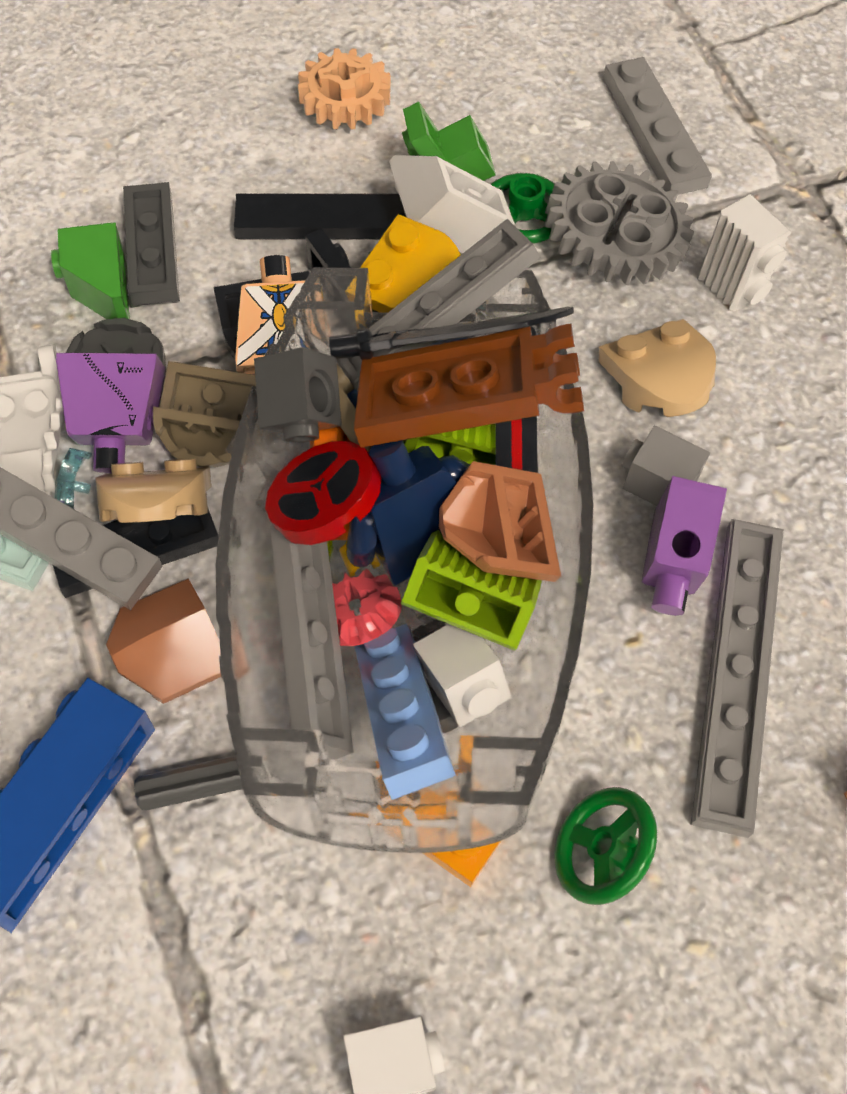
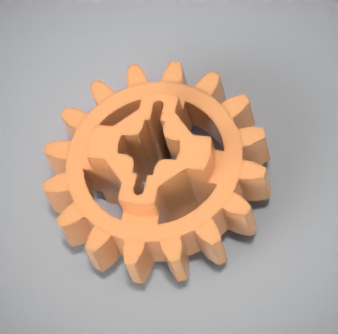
(344, 88)

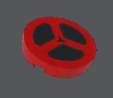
(323, 492)

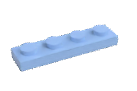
(402, 714)

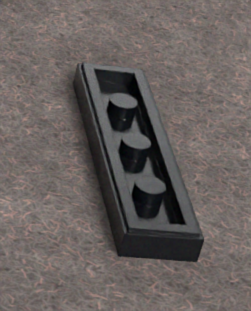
(301, 214)

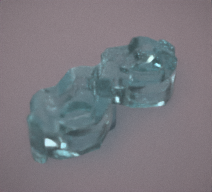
(66, 482)

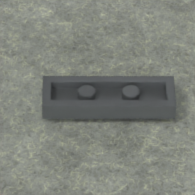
(150, 244)

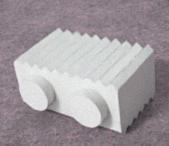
(744, 253)

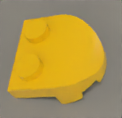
(405, 261)

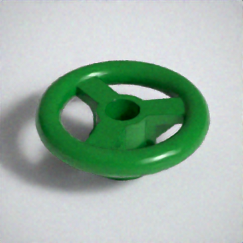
(527, 201)
(617, 852)

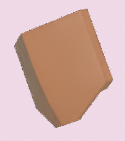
(501, 522)
(166, 643)

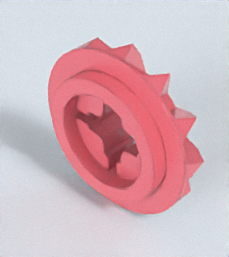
(378, 608)

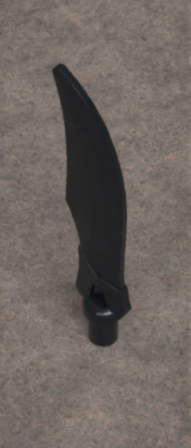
(364, 343)

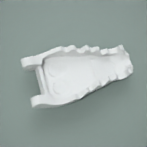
(32, 422)

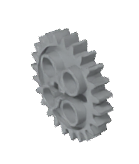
(649, 237)

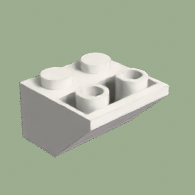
(448, 198)

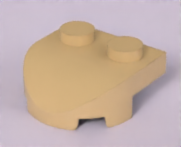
(662, 368)
(157, 495)

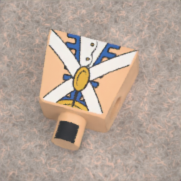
(263, 310)

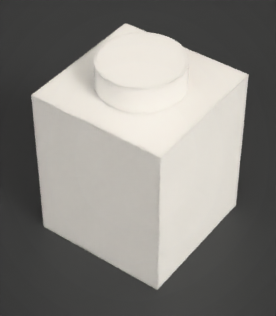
(462, 673)
(394, 1059)

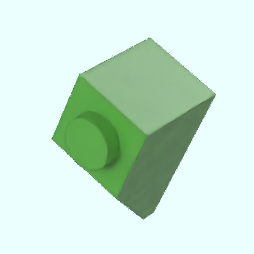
(93, 268)

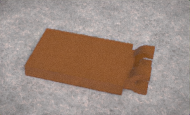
(466, 385)

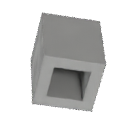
(659, 459)

